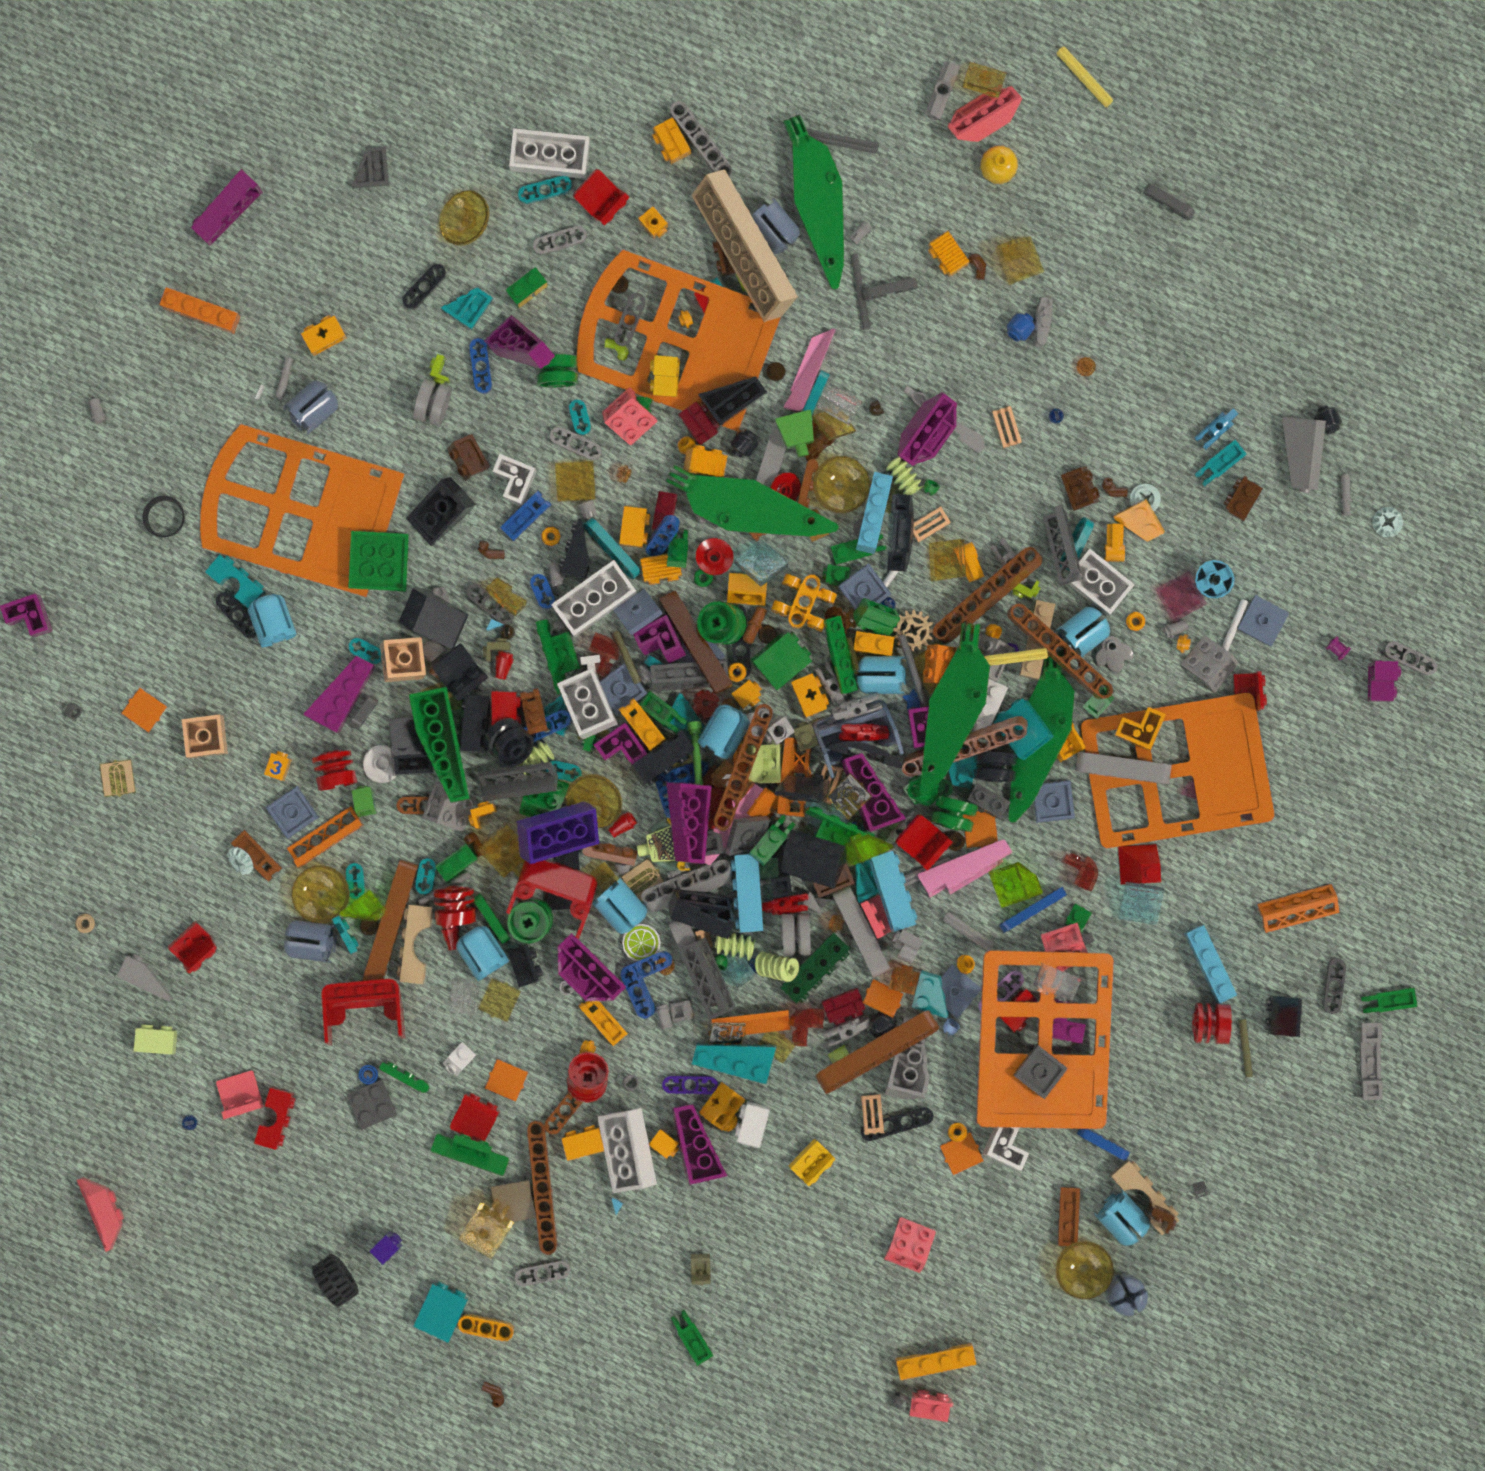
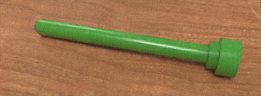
(694, 730)

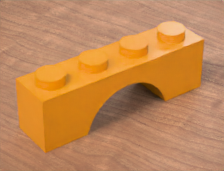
(936, 1362)

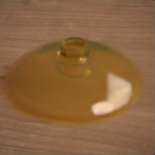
(458, 214)
(854, 484)
(584, 789)
(306, 893)
(1094, 1279)

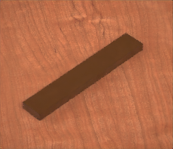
(695, 642)

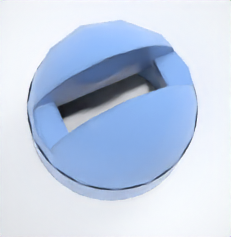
(950, 1029)

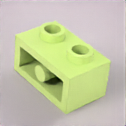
(155, 1040)

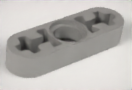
(544, 239)
(586, 454)
(1399, 647)
(538, 1280)

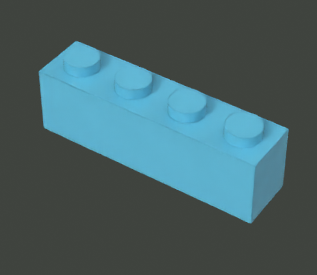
(874, 512)
(892, 891)
(748, 892)
(1210, 964)

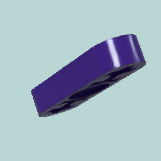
(675, 1089)

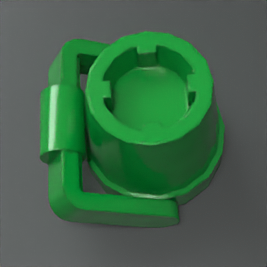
(912, 790)

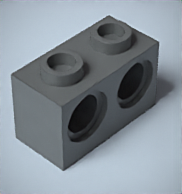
(988, 801)

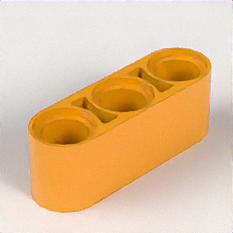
(477, 1331)

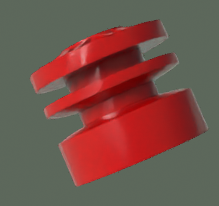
(334, 770)
(454, 906)
(1212, 1023)
(587, 1068)

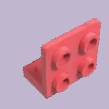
(628, 417)
(876, 916)
(1064, 940)
(239, 1094)
(910, 1245)
(930, 1406)

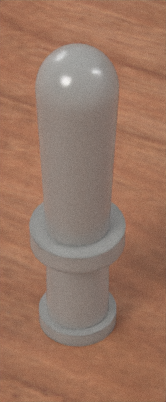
(281, 389)
(1345, 488)

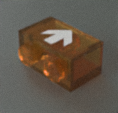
(722, 776)

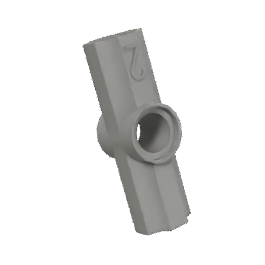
(946, 80)

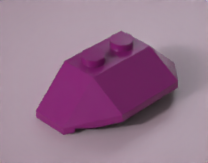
(928, 429)
(586, 972)

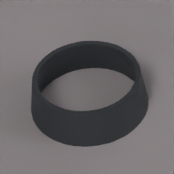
(150, 504)

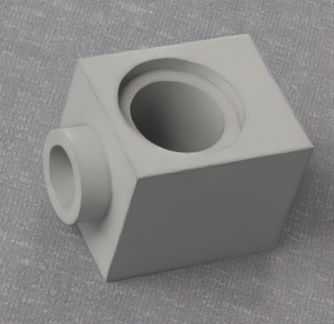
(784, 730)

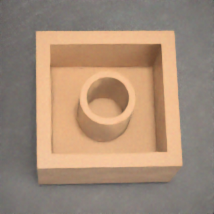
(403, 659)
(204, 736)

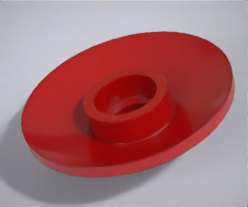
(787, 485)
(717, 548)

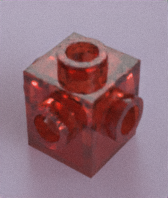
(707, 711)

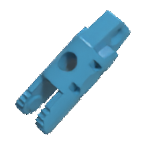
(1221, 420)

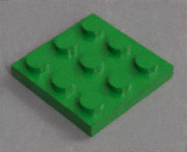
(378, 561)

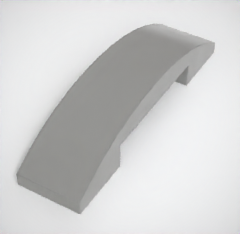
(1371, 1061)

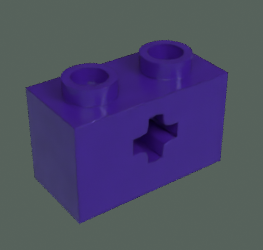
(386, 1247)

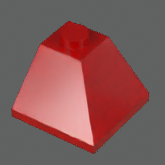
(1139, 864)

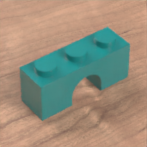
(223, 569)

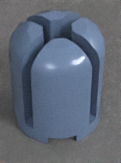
(781, 221)
(312, 406)
(310, 951)
(1137, 1297)

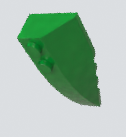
(438, 736)

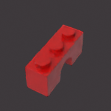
(281, 1102)

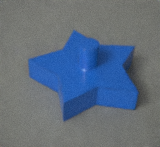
(912, 700)

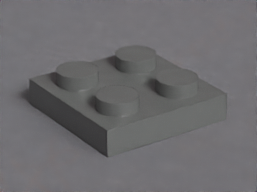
(746, 834)
(1040, 1071)
(371, 1104)

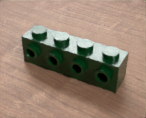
(815, 967)

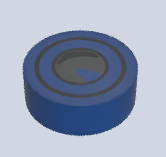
(368, 1074)

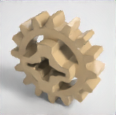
(910, 622)

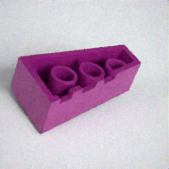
(226, 207)
(519, 344)
(341, 695)
(880, 808)
(689, 820)
(696, 1149)

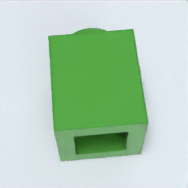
(364, 801)

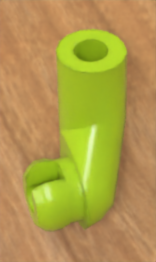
(622, 351)

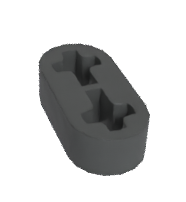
(364, 712)

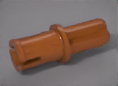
(754, 625)

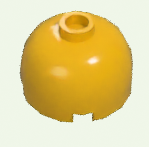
(999, 164)

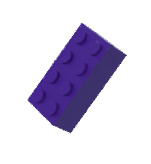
(557, 832)

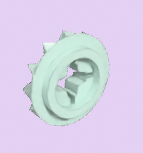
(1146, 489)
(1378, 521)
(240, 860)

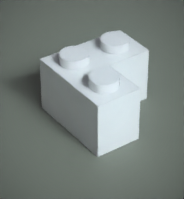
(519, 477)
(1001, 1149)

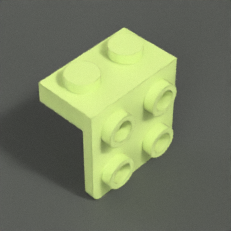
(767, 764)

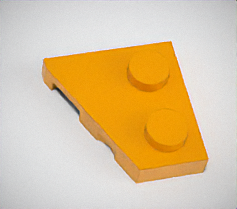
(1141, 520)

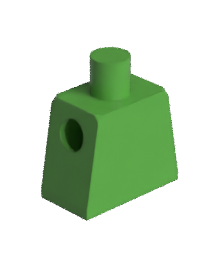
(796, 431)

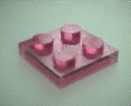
(1180, 596)

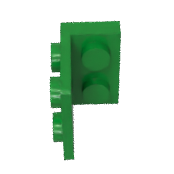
(544, 802)

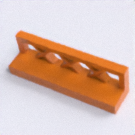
(789, 758)
(329, 842)
(1298, 904)
(760, 1022)

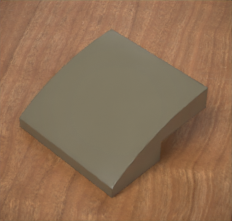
(518, 1197)

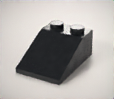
(440, 510)
(433, 617)
(804, 788)
(1284, 1016)

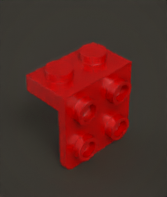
(600, 197)
(1253, 684)
(923, 841)
(193, 947)
(474, 1117)

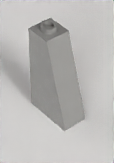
(1304, 451)

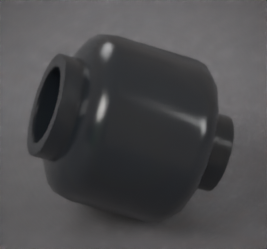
(1331, 417)
(744, 443)
(881, 1024)

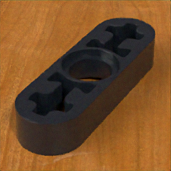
(418, 300)
(224, 608)

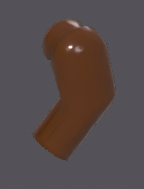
(980, 264)
(1112, 491)
(489, 553)
(472, 838)
(495, 1392)

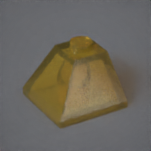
(1019, 259)

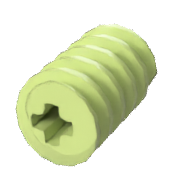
(903, 476)
(538, 753)
(735, 946)
(776, 966)

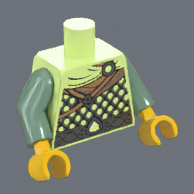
(661, 846)

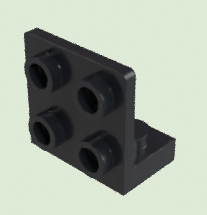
(459, 672)
(524, 965)

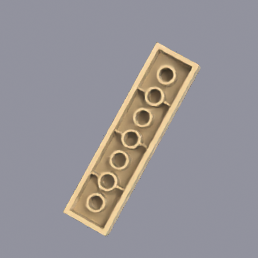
(744, 245)

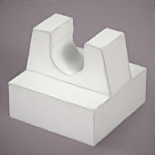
(590, 661)

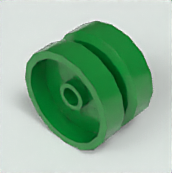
(558, 372)
(721, 623)
(954, 813)
(522, 928)

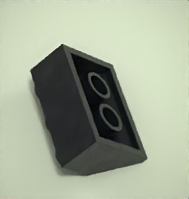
(813, 859)

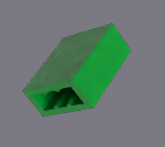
(781, 659)

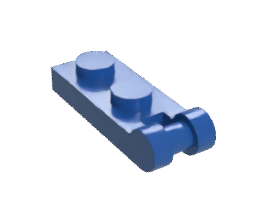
(525, 516)

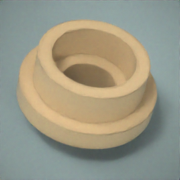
(78, 923)

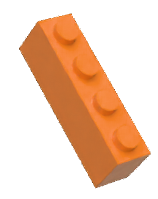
(200, 310)

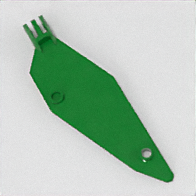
(818, 198)
(748, 506)
(1054, 704)
(954, 707)

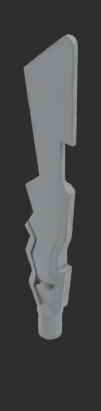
(968, 436)

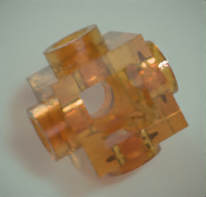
(904, 979)

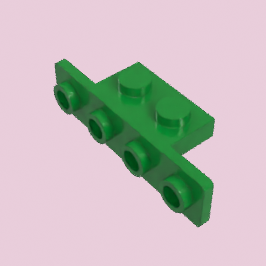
(558, 652)
(840, 654)
(832, 828)
(470, 1152)

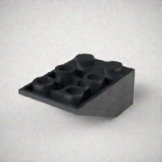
(577, 559)
(407, 751)

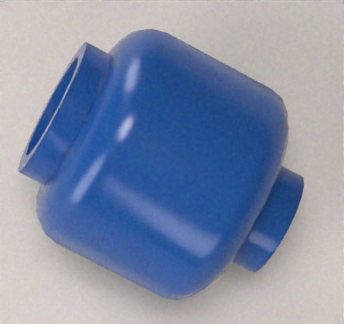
(1020, 327)

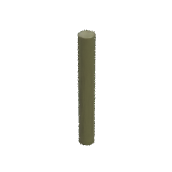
(626, 657)
(1245, 1048)

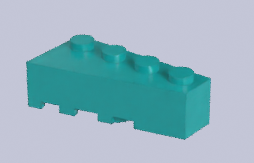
(739, 1060)

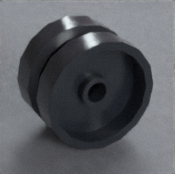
(508, 742)
(994, 767)

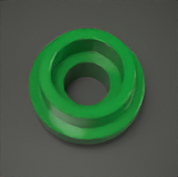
(702, 583)

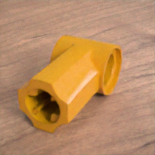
(1114, 543)
(973, 568)

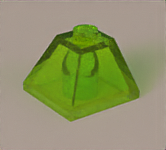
(864, 848)
(1014, 884)
(365, 908)

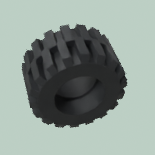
(335, 1280)

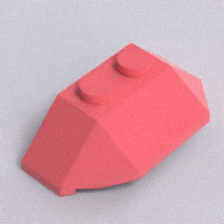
(984, 115)
(102, 1210)

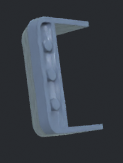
(829, 729)

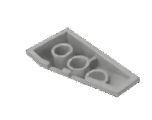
(909, 1073)

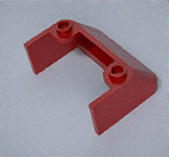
(560, 881)
(361, 994)

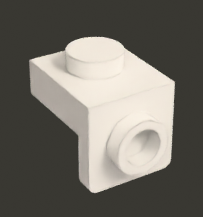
(459, 1059)

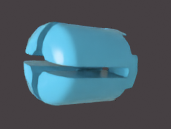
(1210, 590)
(271, 620)
(1079, 622)
(882, 665)
(725, 731)
(620, 907)
(481, 952)
(1130, 1212)

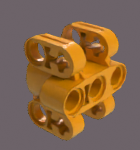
(796, 609)

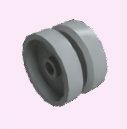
(433, 402)
(795, 934)

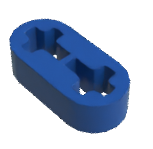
(538, 593)

